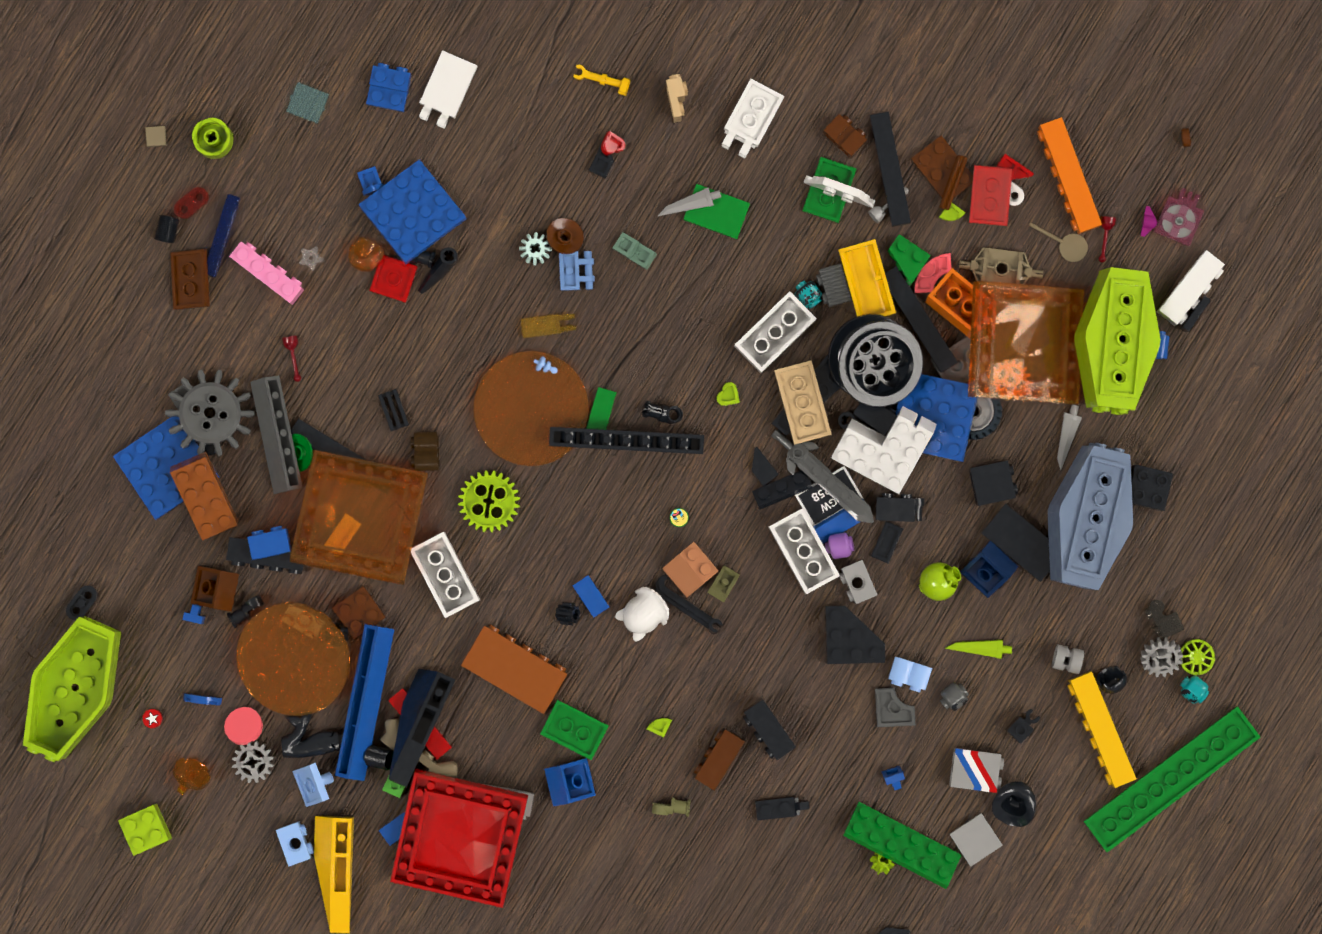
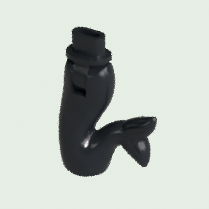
(317, 744)

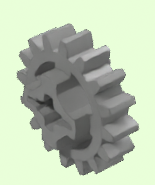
(1161, 657)
(254, 770)

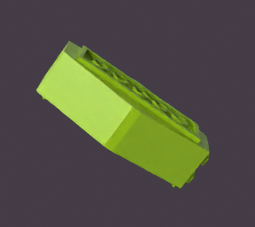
(1098, 343)
(52, 691)

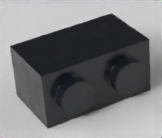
(876, 417)

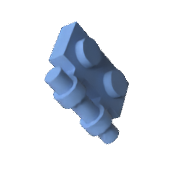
(569, 271)

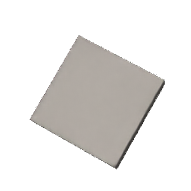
(975, 839)

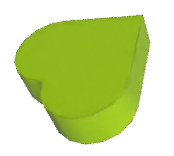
(728, 395)

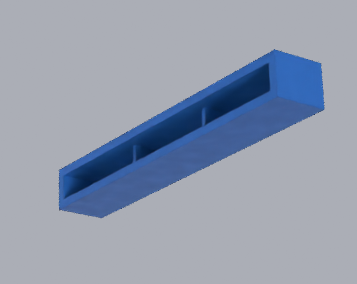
(364, 701)

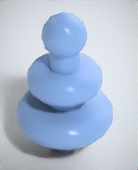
(546, 366)

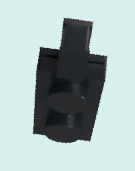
(779, 808)

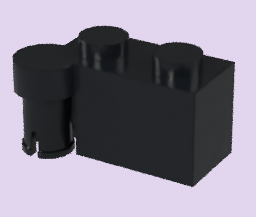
(899, 508)

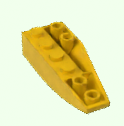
(334, 866)

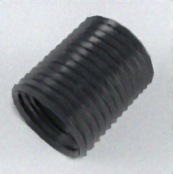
(166, 229)
(378, 757)

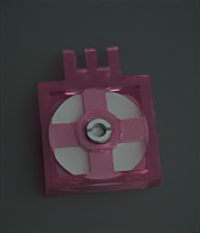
(1180, 218)

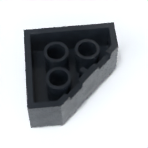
(850, 639)

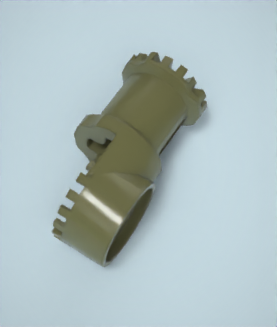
(676, 806)

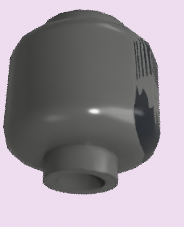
(954, 696)

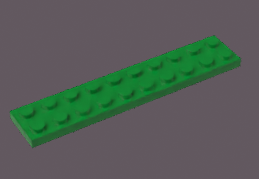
(1171, 779)

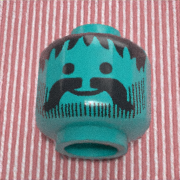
(808, 294)
(1194, 689)

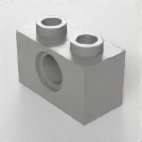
(867, 589)

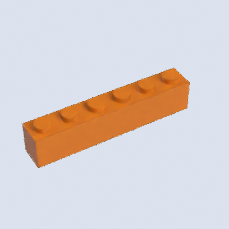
(1069, 175)

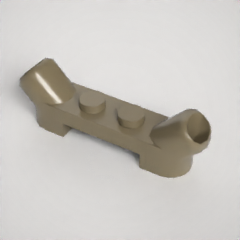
(444, 768)

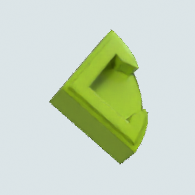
(952, 214)
(659, 726)

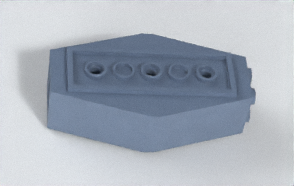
(1072, 512)

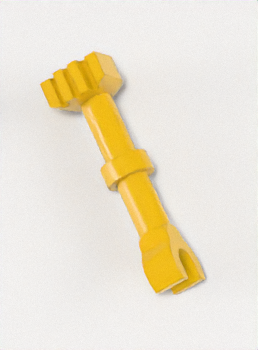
(623, 84)

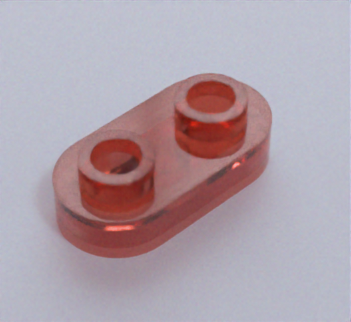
(191, 202)

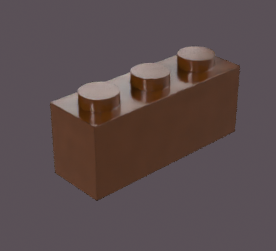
(718, 759)

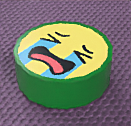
(679, 517)

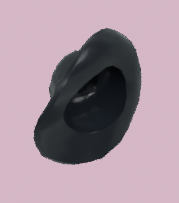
(1014, 804)

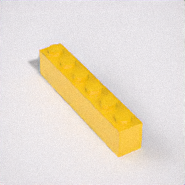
(1102, 729)

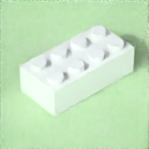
(775, 332)
(804, 551)
(444, 574)

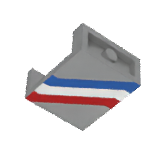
(976, 770)

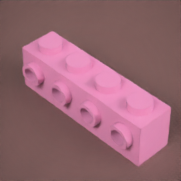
(267, 273)

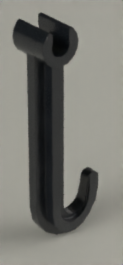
(685, 606)

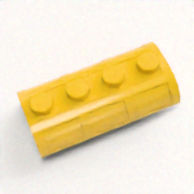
(867, 279)

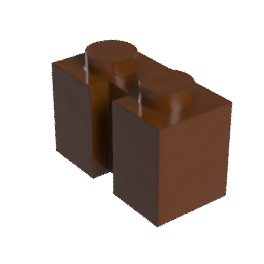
(844, 135)

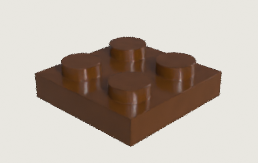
(357, 611)

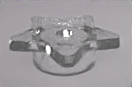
(311, 263)

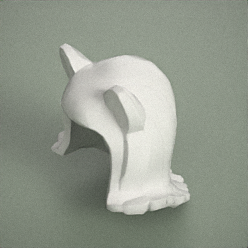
(644, 612)

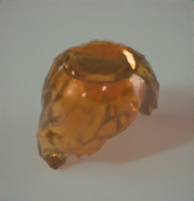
(365, 254)

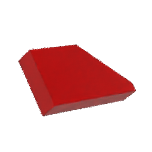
(1018, 170)

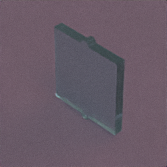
(307, 103)

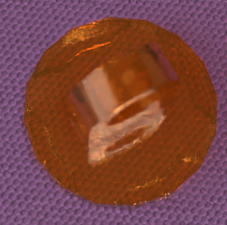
(190, 775)

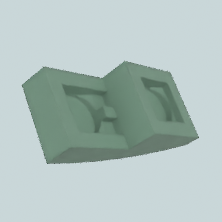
(634, 251)

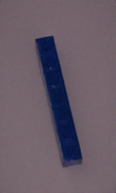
(222, 234)

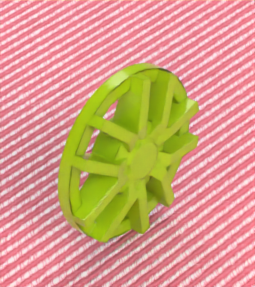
(1197, 657)

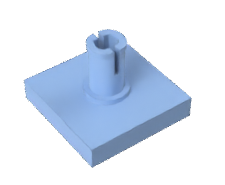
(312, 784)

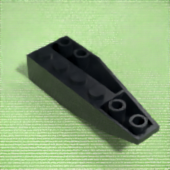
(417, 719)

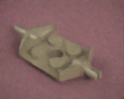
(986, 261)

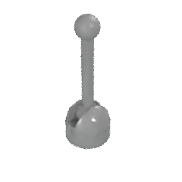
(877, 213)

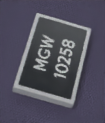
(819, 504)

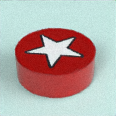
(152, 718)

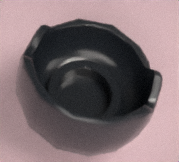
(1112, 680)

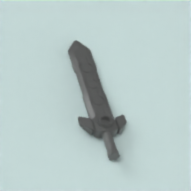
(821, 475)

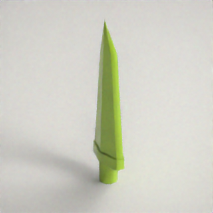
(987, 648)

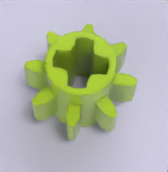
(881, 864)

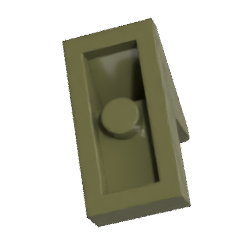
(723, 583)

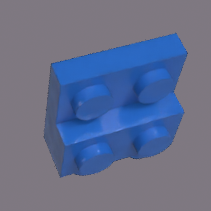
(388, 87)

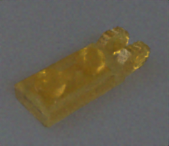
(545, 325)

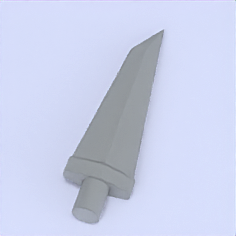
(695, 201)
(1069, 428)

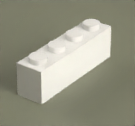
(1190, 288)

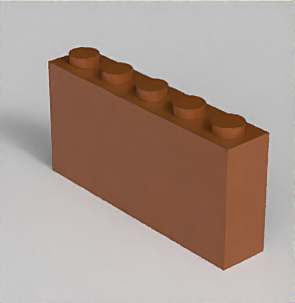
(514, 668)

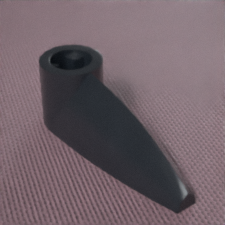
(438, 270)

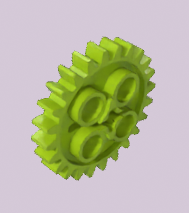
(471, 498)

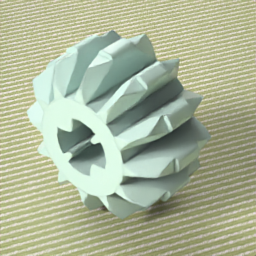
(537, 255)

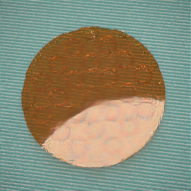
(520, 405)
(293, 659)

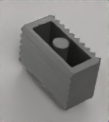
(834, 285)

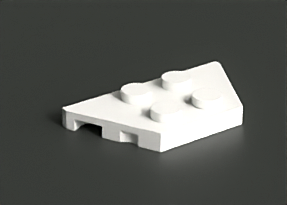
(836, 188)

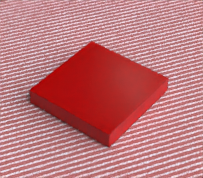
(393, 279)

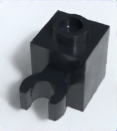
(1021, 728)

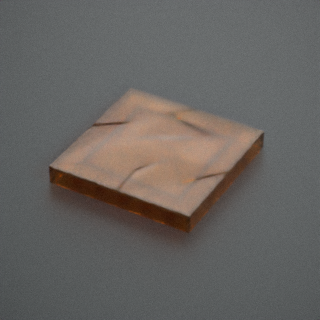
(1024, 343)
(358, 517)

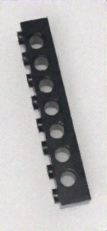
(626, 440)

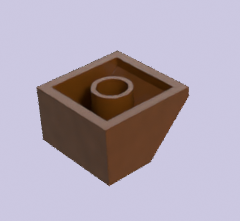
(214, 588)

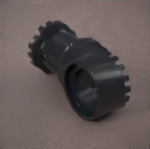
(423, 258)
(661, 412)
(243, 613)

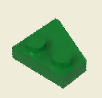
(908, 257)

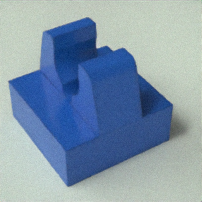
(194, 615)
(893, 776)

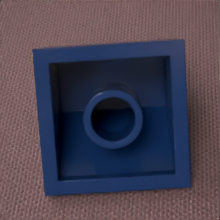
(989, 569)

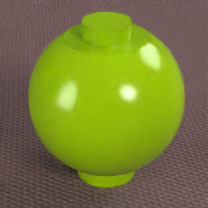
(939, 581)

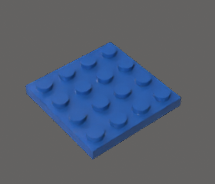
(412, 211)
(947, 406)
(149, 464)

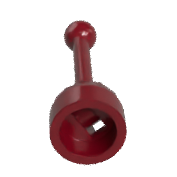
(1107, 224)
(291, 343)

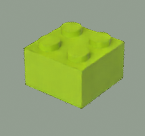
(145, 829)

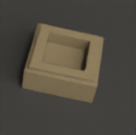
(156, 136)

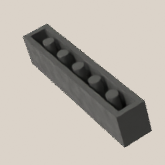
(276, 434)

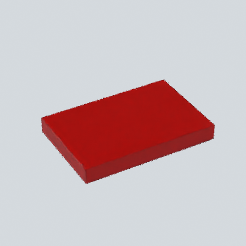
(990, 195)

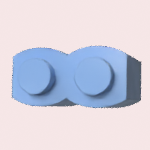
(909, 673)

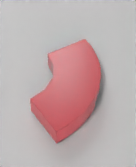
(931, 272)

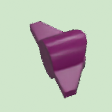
(1148, 222)

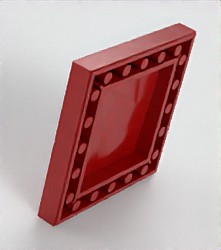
(459, 838)

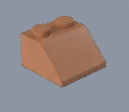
(690, 569)

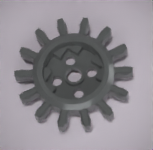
(220, 428)

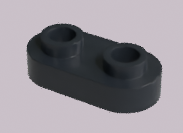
(82, 602)

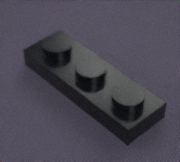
(782, 489)

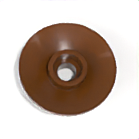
(564, 228)

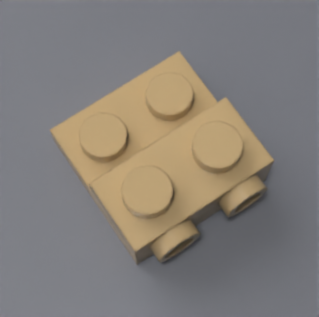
(676, 93)

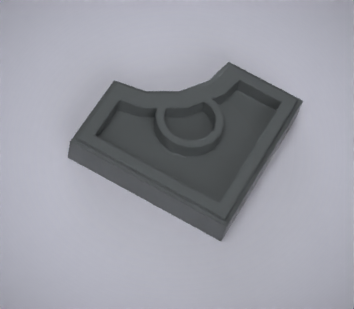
(891, 710)

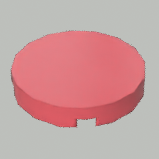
(243, 725)

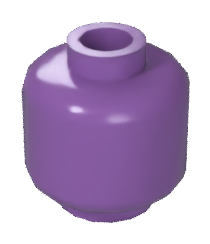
(839, 545)

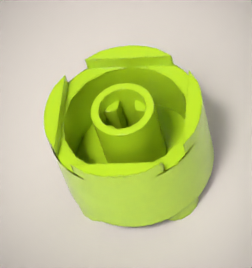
(210, 127)

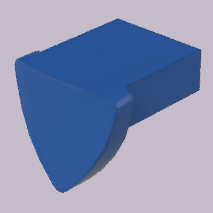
(370, 181)

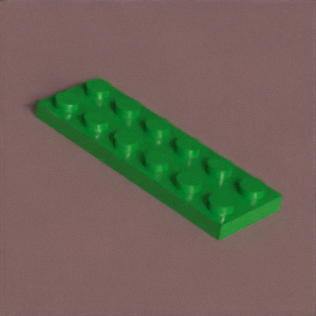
(902, 845)

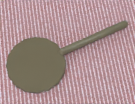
(1071, 247)

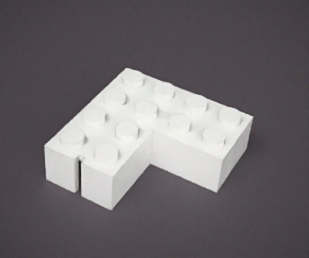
(887, 457)

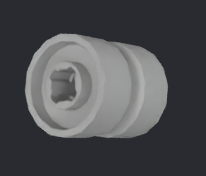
(1074, 661)

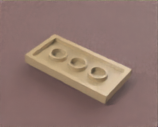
(802, 402)

